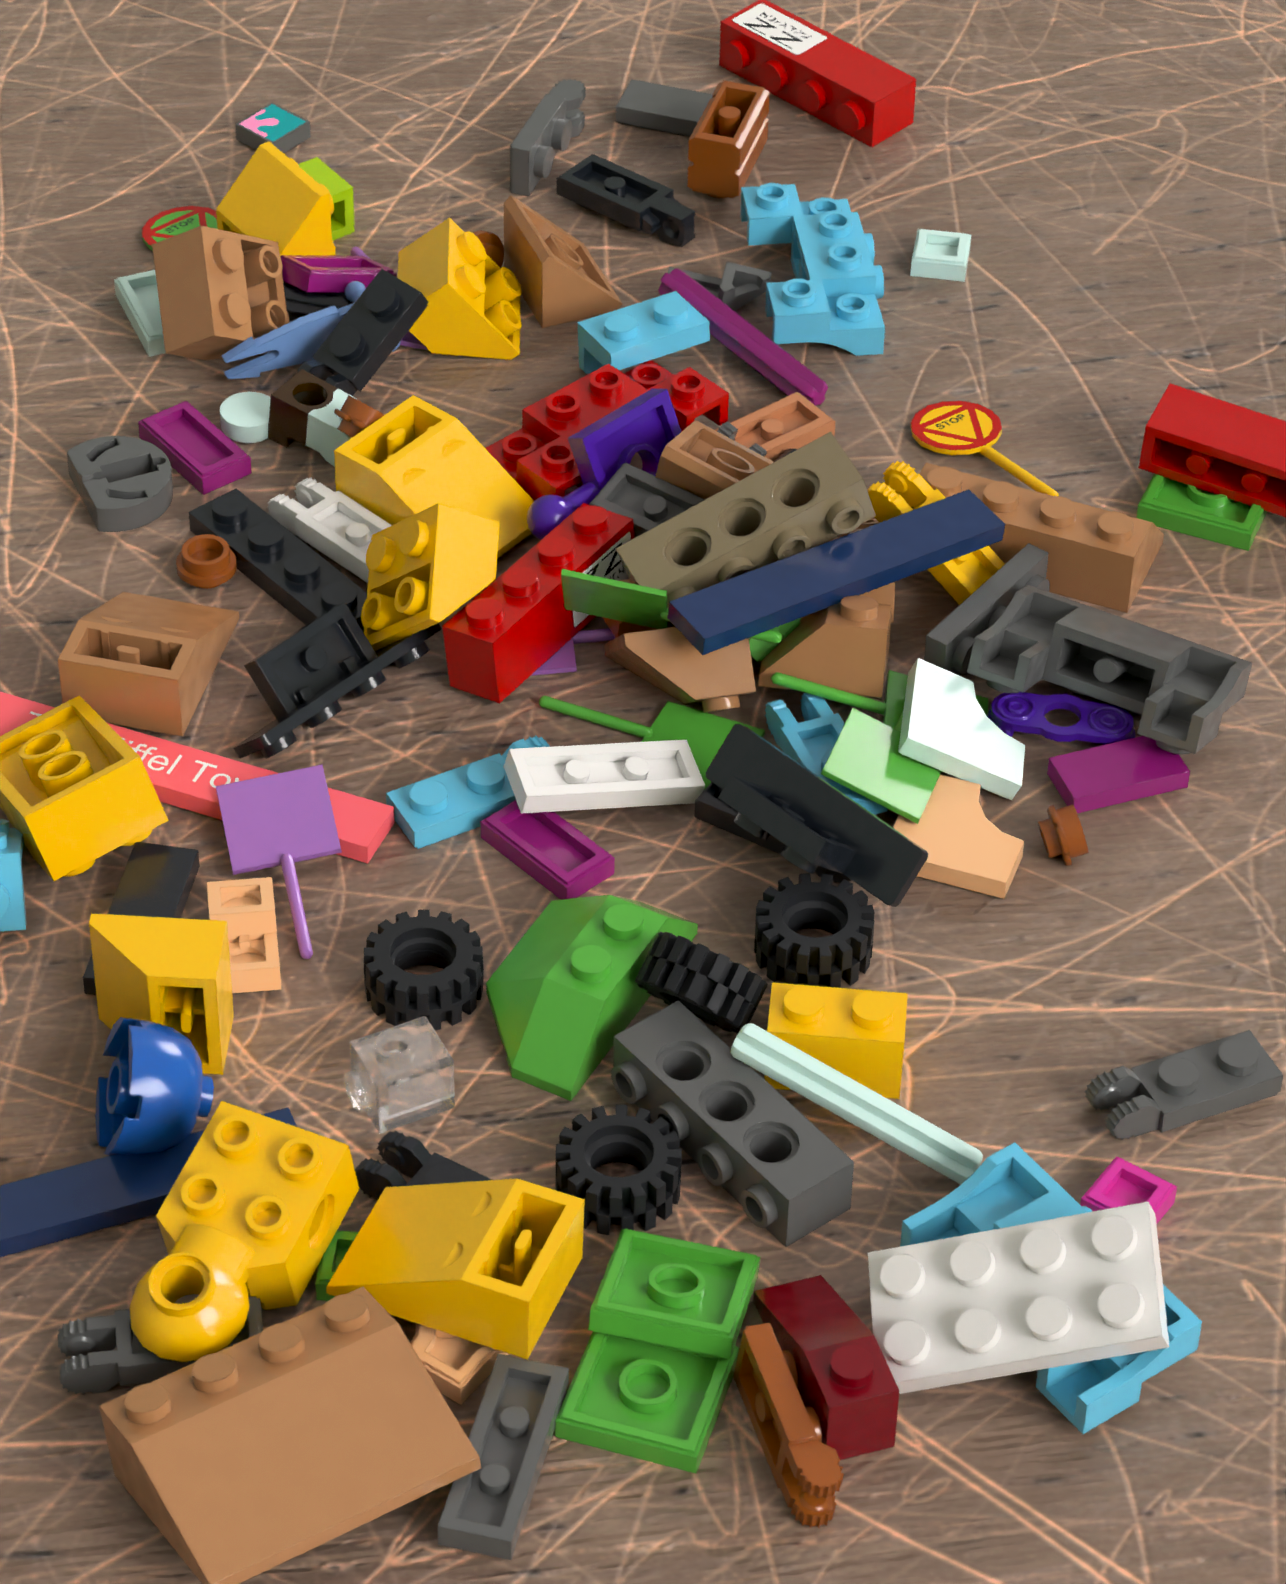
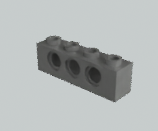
(733, 1123)

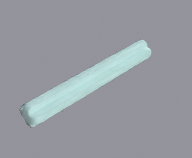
(856, 1103)

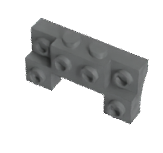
(1150, 673)

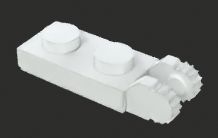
(329, 523)

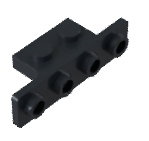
(316, 668)
(812, 817)

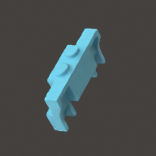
(832, 266)
(1016, 1191)

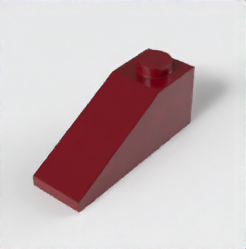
(836, 1364)

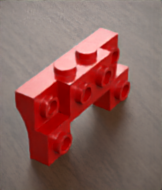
(540, 452)

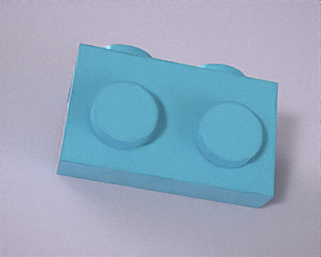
(640, 333)

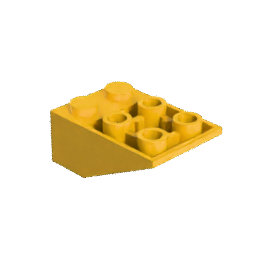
(424, 459)
(469, 1258)

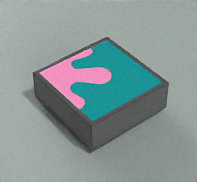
(275, 126)

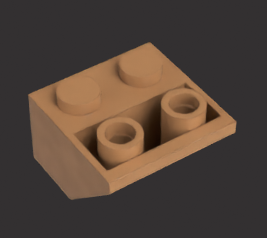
(217, 291)

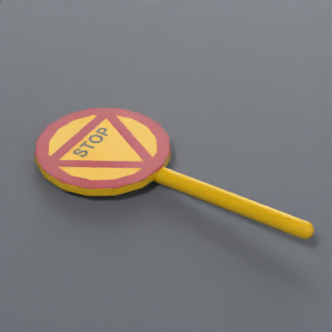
(965, 430)

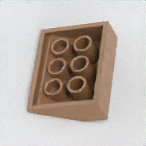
(286, 1439)

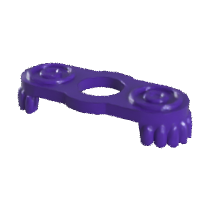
(1026, 714)

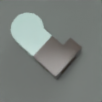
(309, 415)

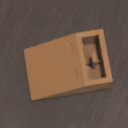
(145, 660)

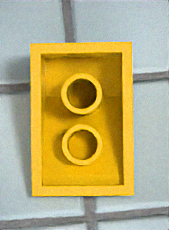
(74, 789)

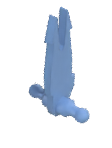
(291, 342)

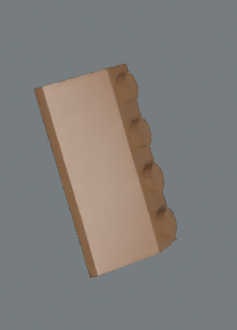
(1091, 550)

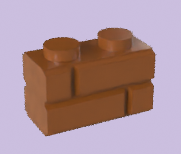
(728, 139)

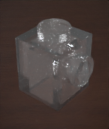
(400, 1075)

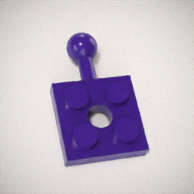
(603, 447)

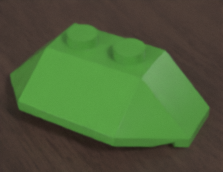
(574, 986)

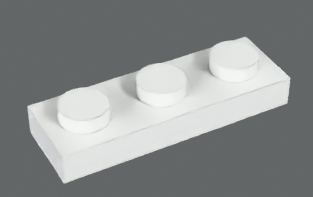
(603, 776)

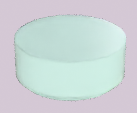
(245, 417)

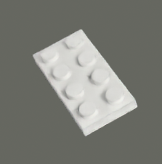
(1019, 1298)

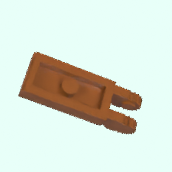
(785, 1428)

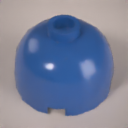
(150, 1089)

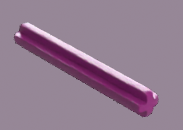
(746, 340)

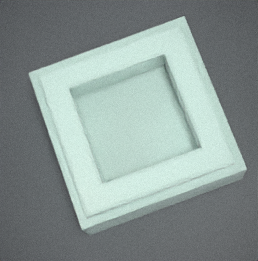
(940, 255)

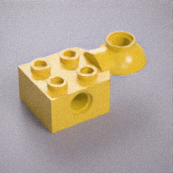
(240, 1225)

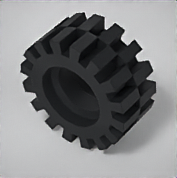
(814, 907)
(702, 981)
(620, 1140)

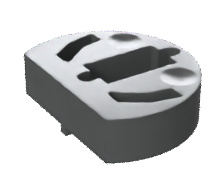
(121, 481)

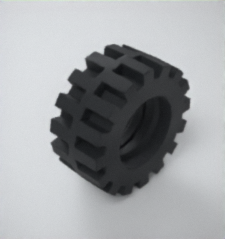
(422, 943)

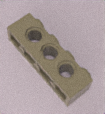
(753, 523)

